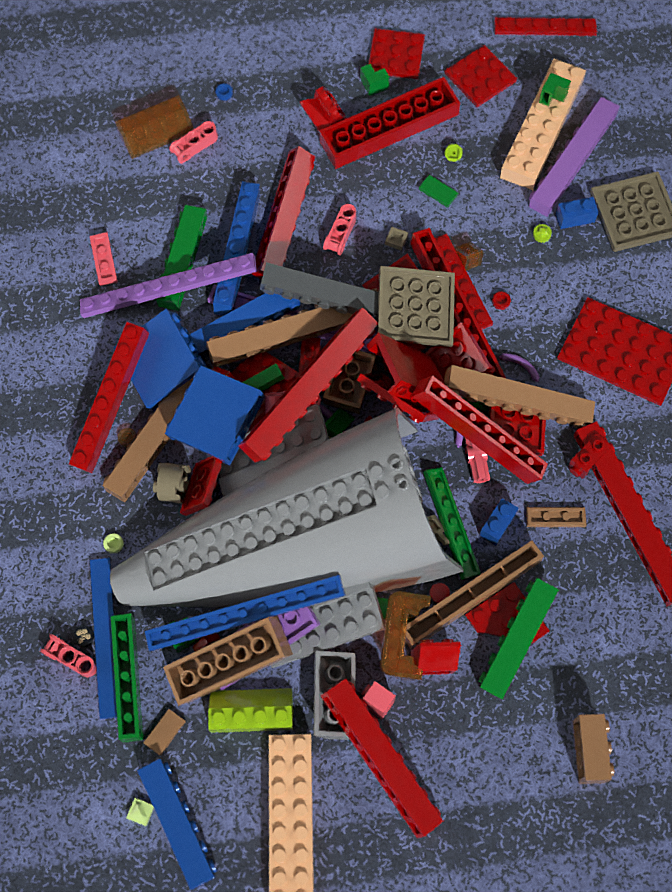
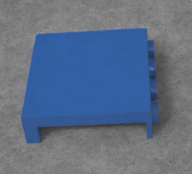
(166, 359)
(215, 414)

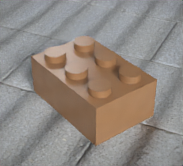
(345, 389)
(592, 749)

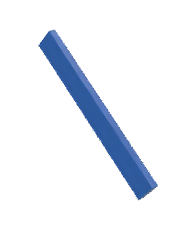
(102, 611)

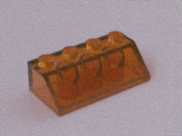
(154, 127)

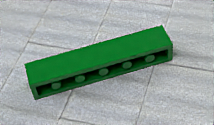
(183, 250)
(518, 638)
(126, 678)

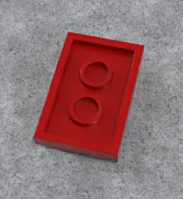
(201, 485)

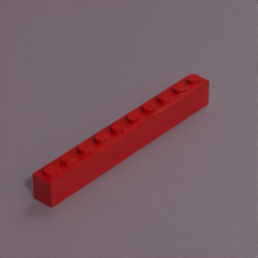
(432, 259)
(308, 385)
(631, 513)

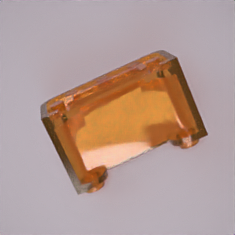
(399, 609)

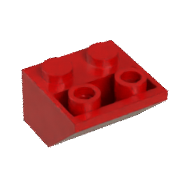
(436, 657)

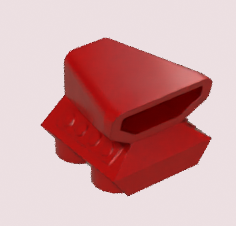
(323, 109)

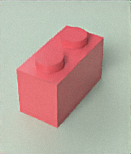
(378, 699)

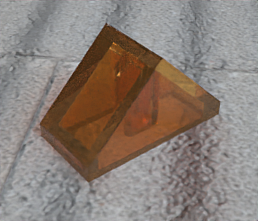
(470, 255)

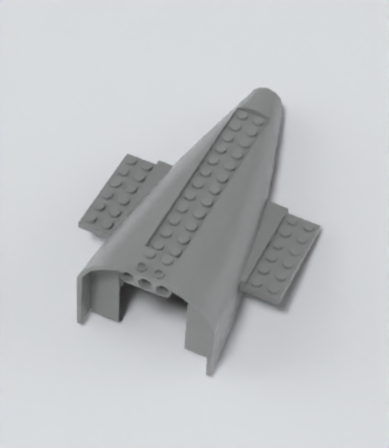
(297, 520)

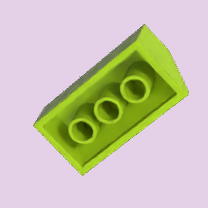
(250, 710)

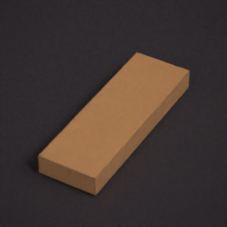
(556, 516)

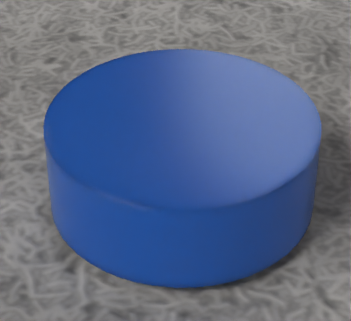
(224, 91)

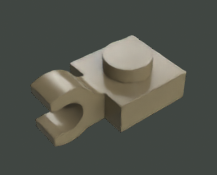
(438, 530)

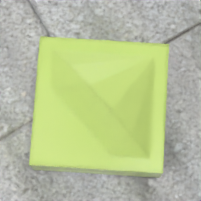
(140, 812)

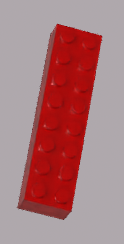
(389, 122)

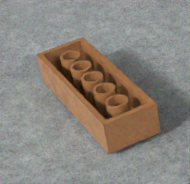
(228, 660)

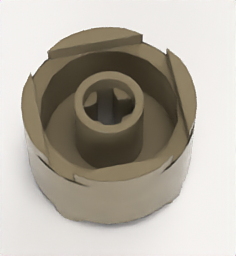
(172, 482)

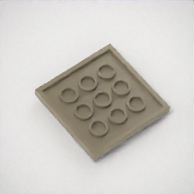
(634, 211)
(416, 306)

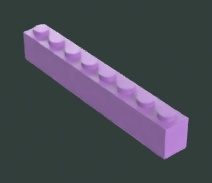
(574, 156)

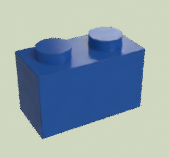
(576, 212)
(498, 521)

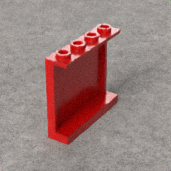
(405, 366)

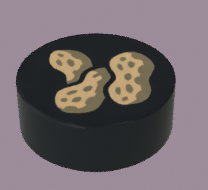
(83, 636)

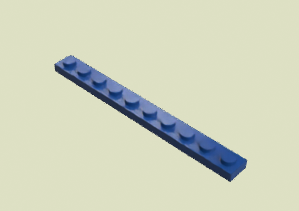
(245, 613)

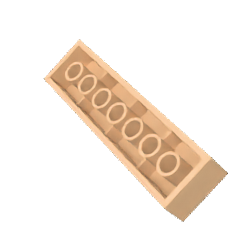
(541, 130)
(290, 813)

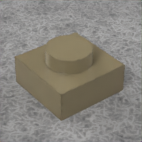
(396, 238)

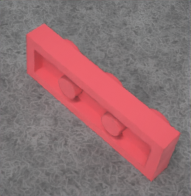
(103, 259)

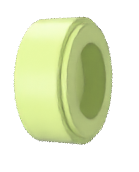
(113, 543)

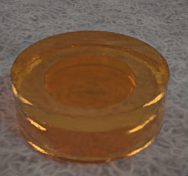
(126, 436)

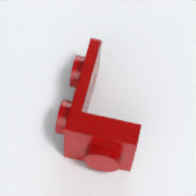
(588, 456)

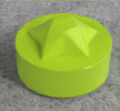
(453, 152)
(542, 233)

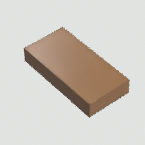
(164, 732)

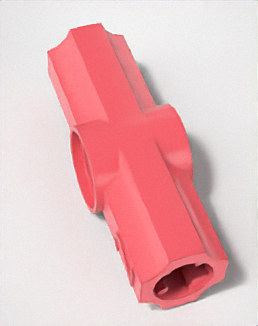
(478, 462)

